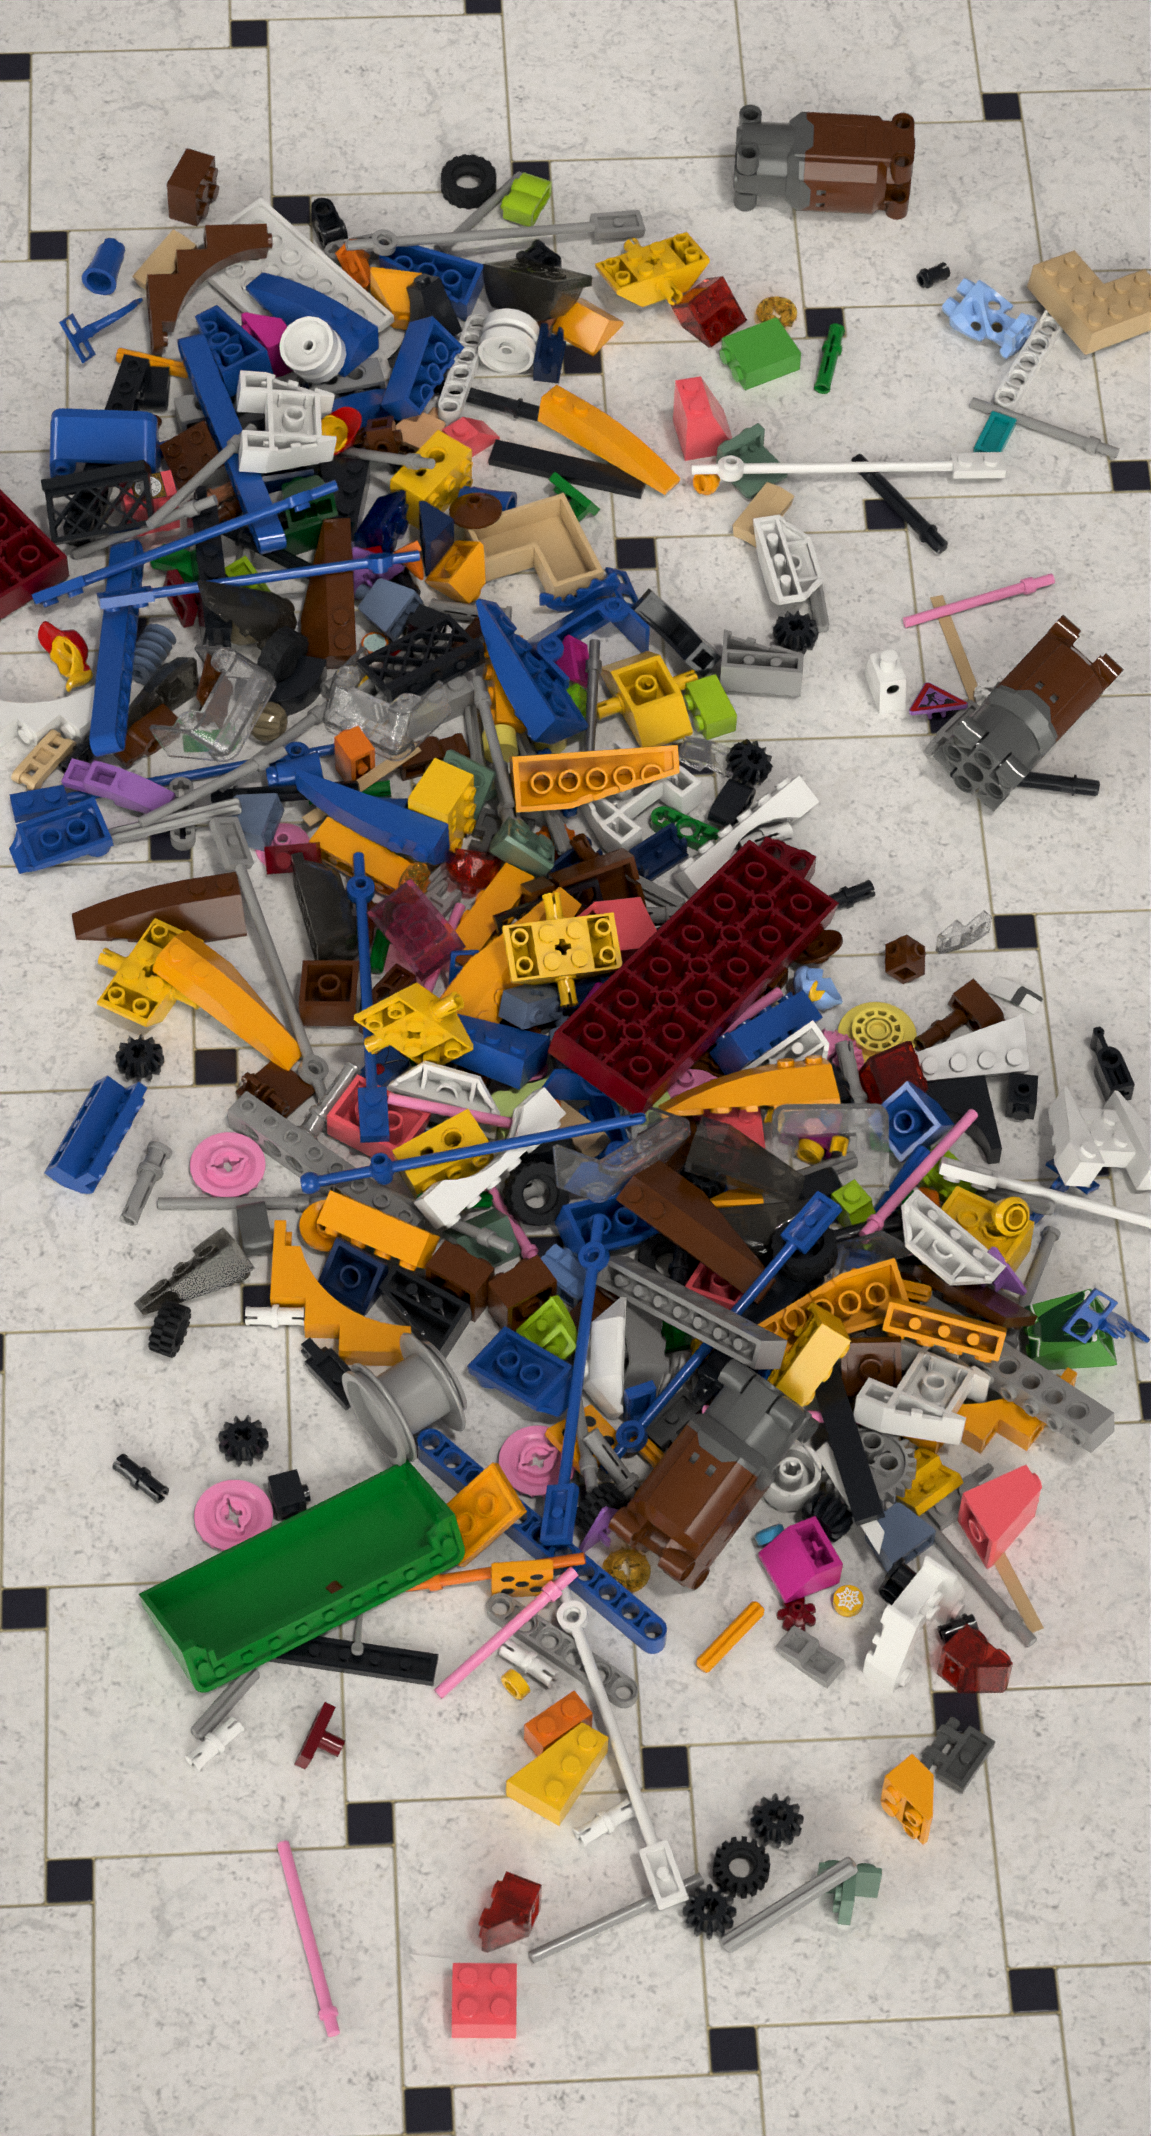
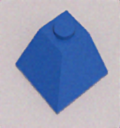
(914, 1120)

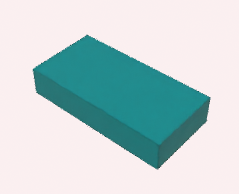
(995, 433)

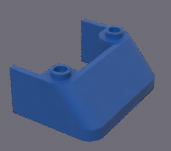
(102, 438)
(581, 623)
(568, 1085)

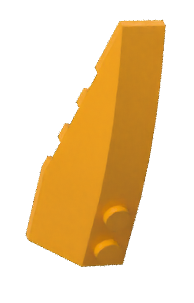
(604, 438)
(586, 776)
(487, 972)
(226, 996)
(764, 1085)
(854, 1296)

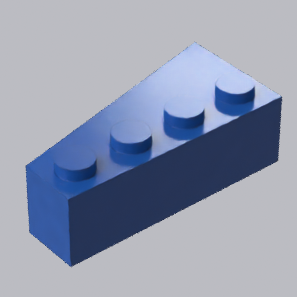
(459, 276)
(231, 347)
(419, 367)
(764, 1032)
(503, 1051)

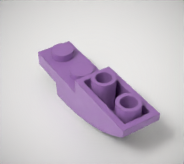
(116, 784)

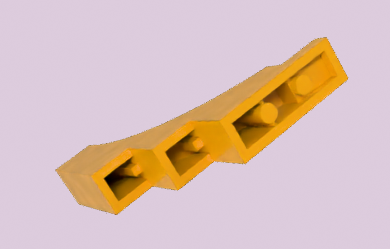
(295, 1286)
(994, 1417)

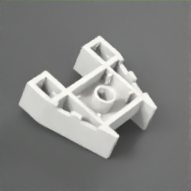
(291, 424)
(613, 815)
(1098, 1139)
(926, 1397)
(929, 1596)

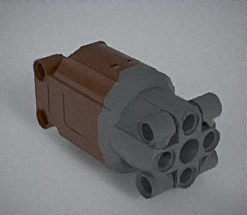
(825, 162)
(1025, 715)
(713, 1475)

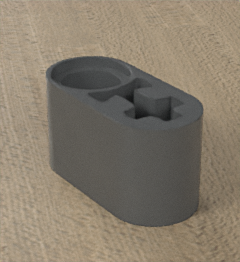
(254, 1228)

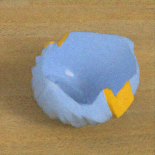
(818, 989)

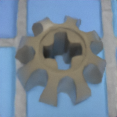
(270, 723)

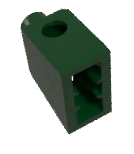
(320, 508)

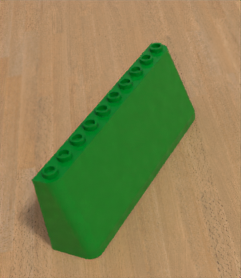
(273, 1586)

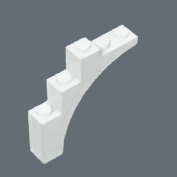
(35, 720)

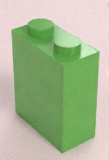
(760, 353)

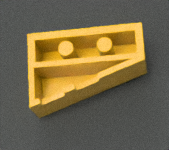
(811, 1356)
(559, 1774)

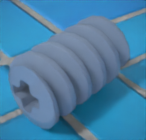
(151, 651)

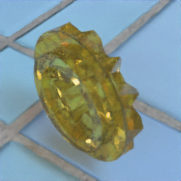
(782, 306)
(419, 874)
(639, 1575)

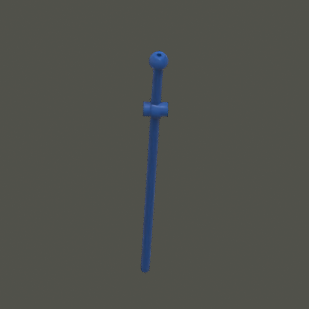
(383, 1168)

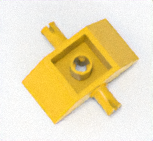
(655, 270)
(647, 698)
(587, 942)
(135, 988)
(417, 1025)

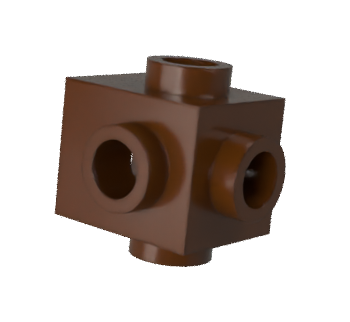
(383, 435)
(905, 959)

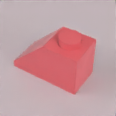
(472, 433)

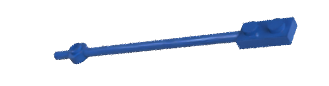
(75, 586)
(142, 596)
(42, 801)
(371, 1099)
(799, 1235)
(562, 1498)

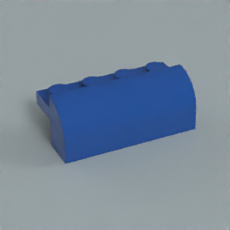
(95, 1135)

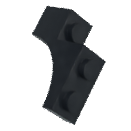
(677, 632)

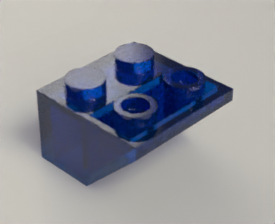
(384, 523)

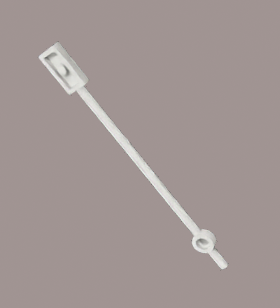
(962, 465)
(986, 1178)
(657, 1856)

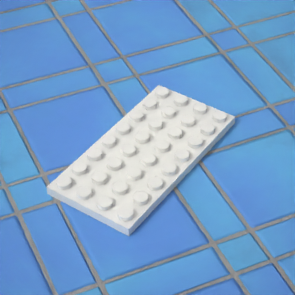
(296, 260)

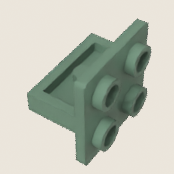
(482, 778)
(862, 1884)

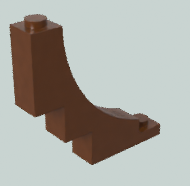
(222, 248)

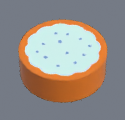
(374, 641)

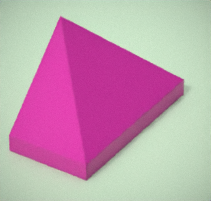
(574, 660)

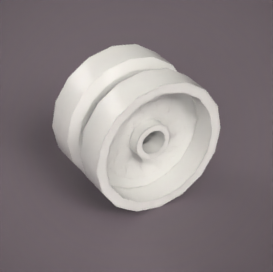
(508, 341)
(312, 349)

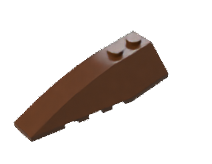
(329, 600)
(203, 905)
(692, 1223)

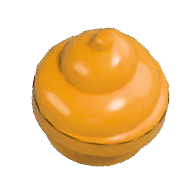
(706, 483)

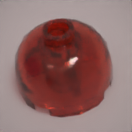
(471, 869)

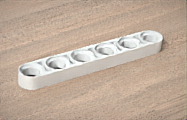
(1030, 354)
(461, 367)

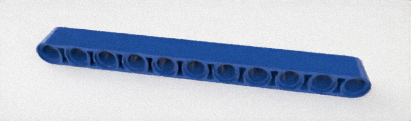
(223, 425)
(116, 659)
(524, 1536)

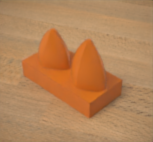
(355, 265)
(415, 568)

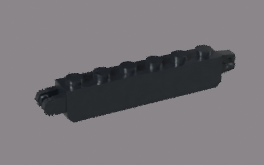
(208, 565)
(778, 1297)

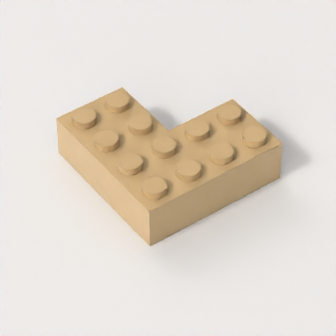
(1087, 309)
(540, 537)

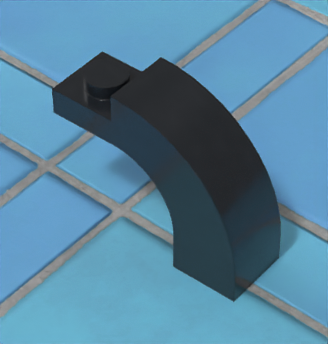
(302, 686)

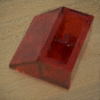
(709, 311)
(889, 1070)
(974, 1664)
(512, 1912)

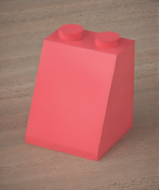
(698, 419)
(631, 920)
(999, 1512)

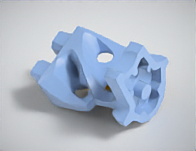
(976, 309)

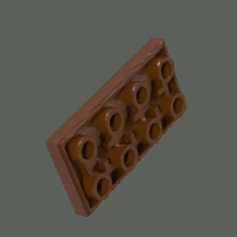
(978, 1300)

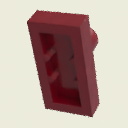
(183, 605)
(279, 858)
(320, 1738)

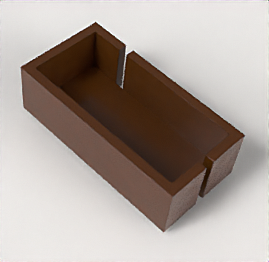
(607, 868)

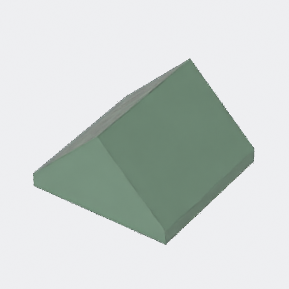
(494, 1221)

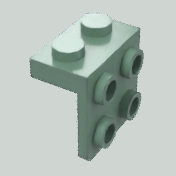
(750, 449)

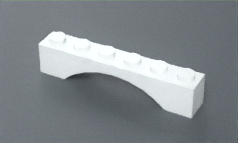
(786, 804)
(447, 1198)

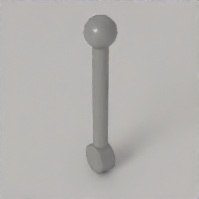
(357, 1648)

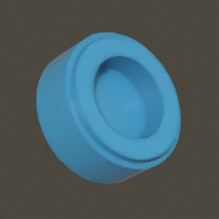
(768, 1534)

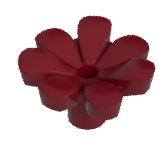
(797, 1614)

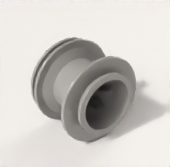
(405, 1398)

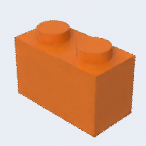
(353, 754)
(556, 1722)

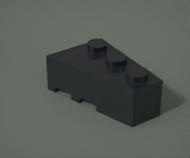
(353, 484)
(426, 1308)

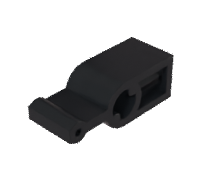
(1110, 1068)

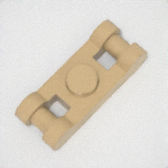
(43, 760)

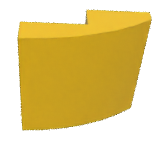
(931, 1482)

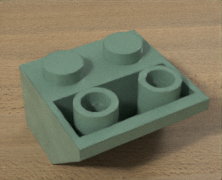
(523, 848)

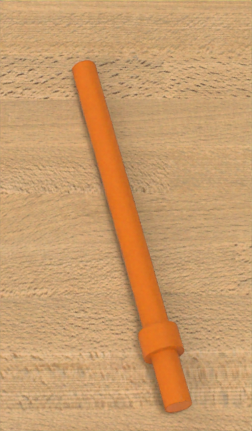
(440, 1580)

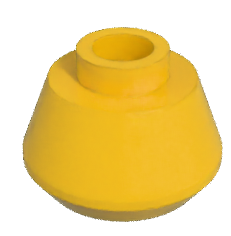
(1010, 1215)

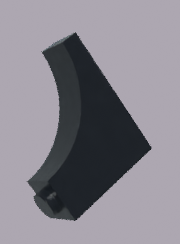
(427, 300)
(959, 1096)

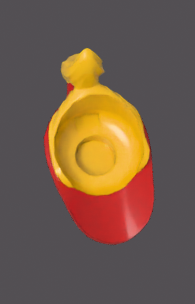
(344, 425)
(69, 653)

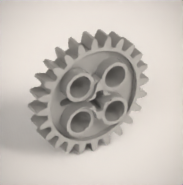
(888, 1453)

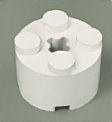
(796, 1479)

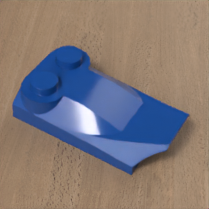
(61, 837)
(524, 1372)

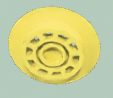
(877, 1026)

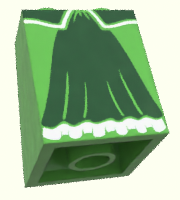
(1058, 1349)

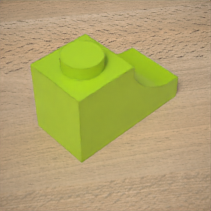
(854, 1202)

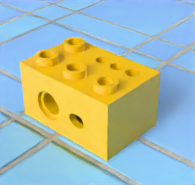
(436, 485)
(447, 796)
(451, 1134)
(975, 1217)

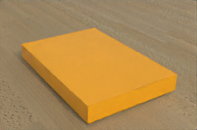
(485, 1510)

